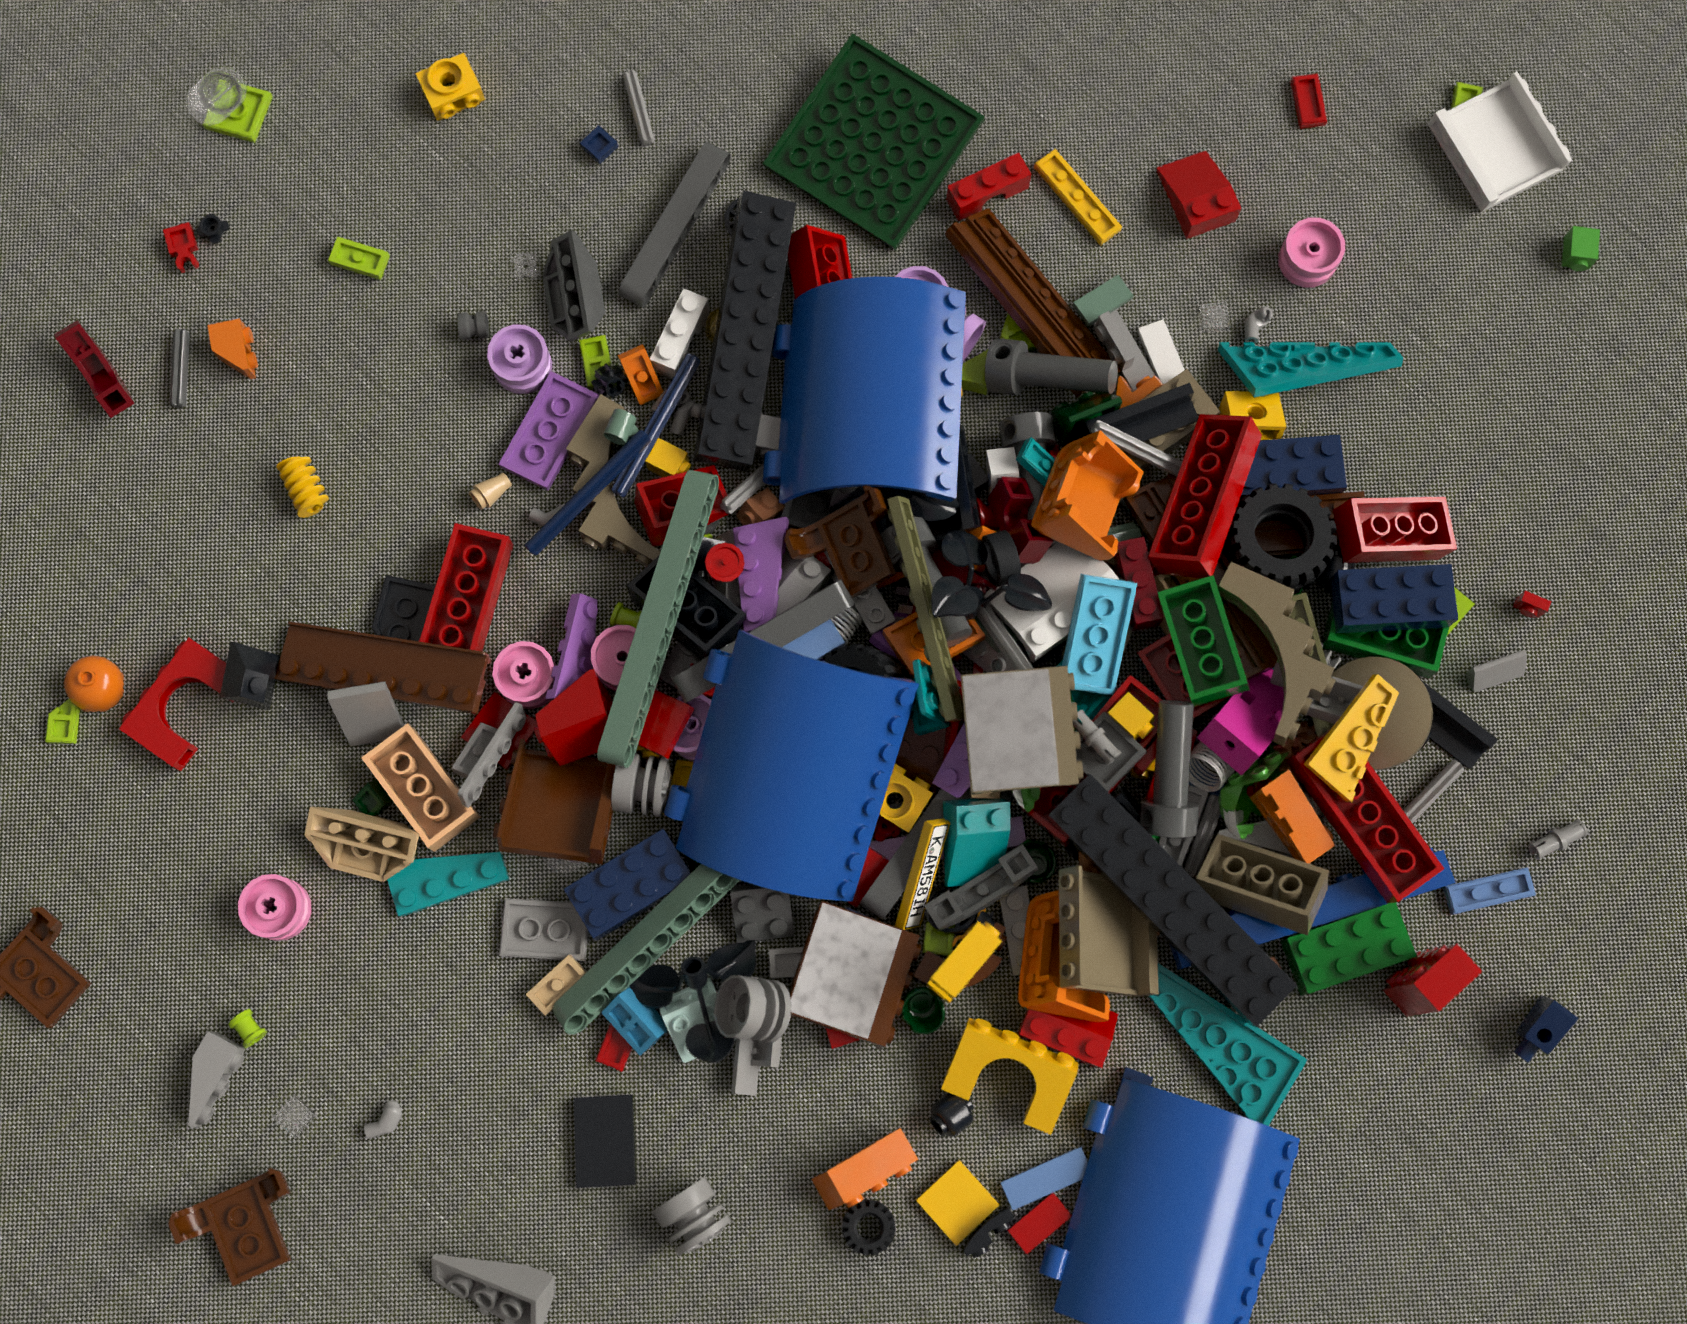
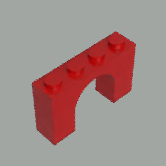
(148, 720)

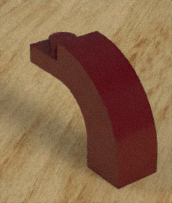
(95, 368)

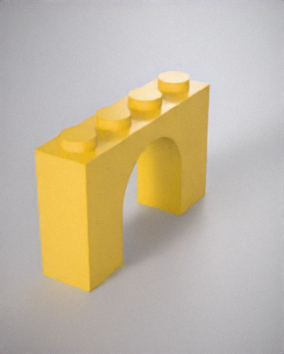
(964, 961)
(984, 1044)

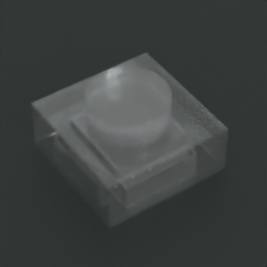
(1213, 317)
(294, 1116)

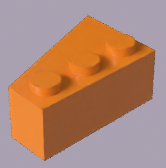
(1293, 818)
(865, 1171)

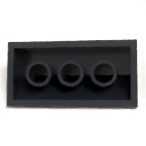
(705, 618)

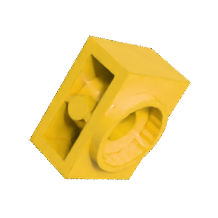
(449, 100)
(1264, 410)
(914, 795)

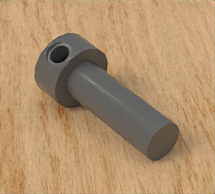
(1012, 367)
(1015, 431)
(955, 627)
(1169, 809)

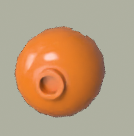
(94, 684)

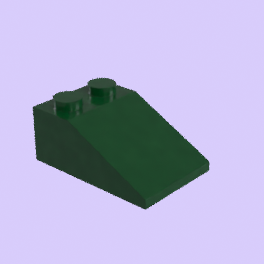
(1071, 418)

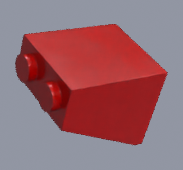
(575, 719)

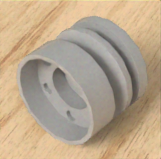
(642, 785)
(752, 1009)
(692, 1216)

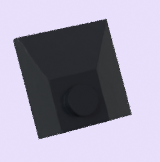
(249, 676)

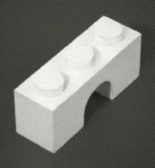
(674, 341)

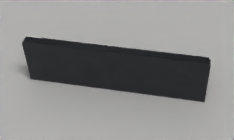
(1153, 415)
(1457, 732)

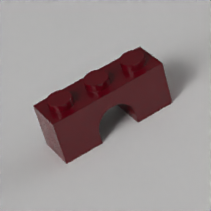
(1010, 507)
(1135, 566)

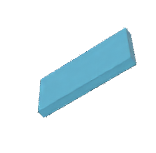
(1098, 632)

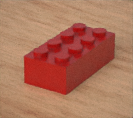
(1394, 529)
(1431, 980)

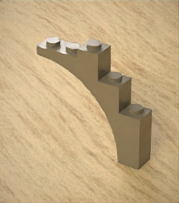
(605, 520)
(1270, 608)

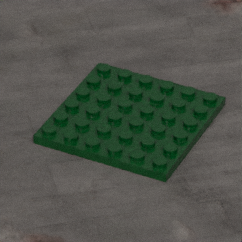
(874, 141)

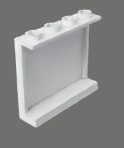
(1500, 142)

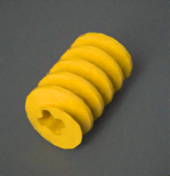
(301, 486)

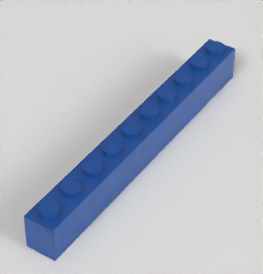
(1341, 900)

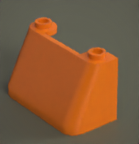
(1085, 493)
(1040, 968)

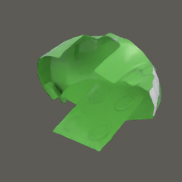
(1233, 798)

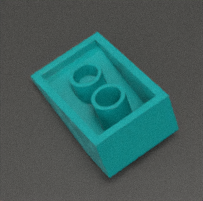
(975, 837)

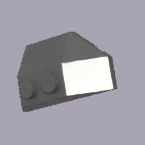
(572, 287)

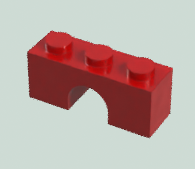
(1004, 177)

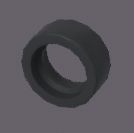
(1002, 557)

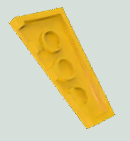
(1347, 746)

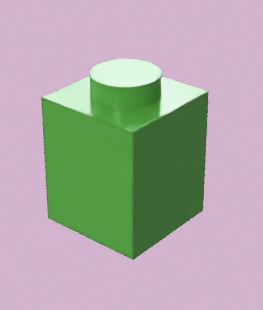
(1580, 248)

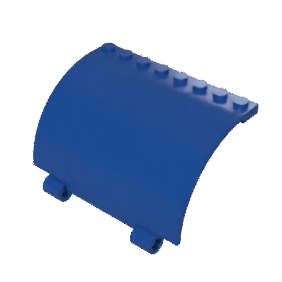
(870, 388)
(790, 769)
(1171, 1213)

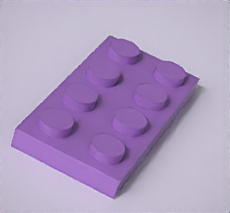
(547, 429)

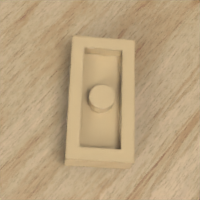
(556, 984)

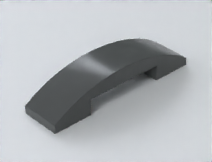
(983, 890)

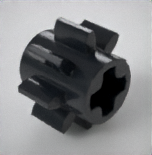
(609, 380)

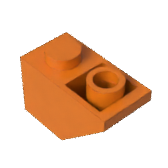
(231, 345)

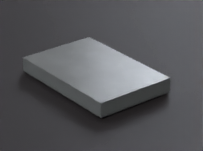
(365, 713)
(542, 930)

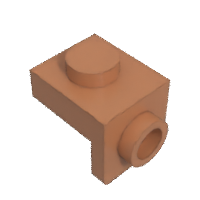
(760, 508)

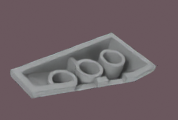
(800, 580)
(505, 1289)

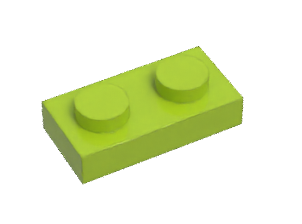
(359, 258)

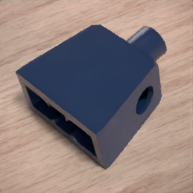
(1554, 1024)

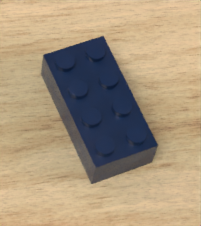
(1304, 461)
(1393, 598)
(628, 885)

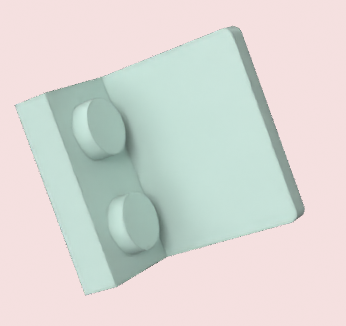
(685, 1013)

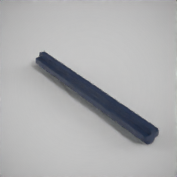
(657, 422)
(588, 492)

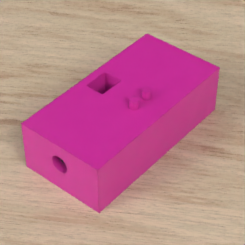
(1246, 723)

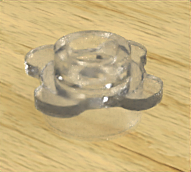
(526, 259)

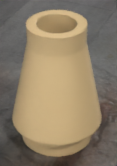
(488, 492)

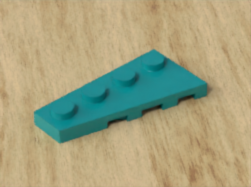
(443, 879)

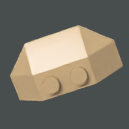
(361, 842)

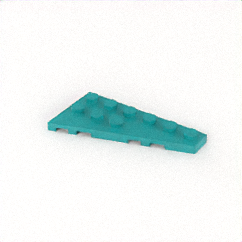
(1301, 364)
(1241, 1057)

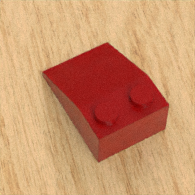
(1199, 194)
(657, 500)

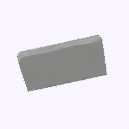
(1497, 671)

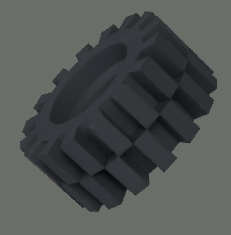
(886, 1233)

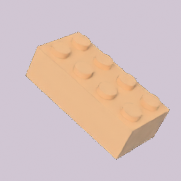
(420, 787)

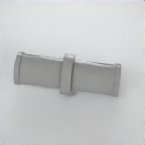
(1095, 738)
(1558, 839)

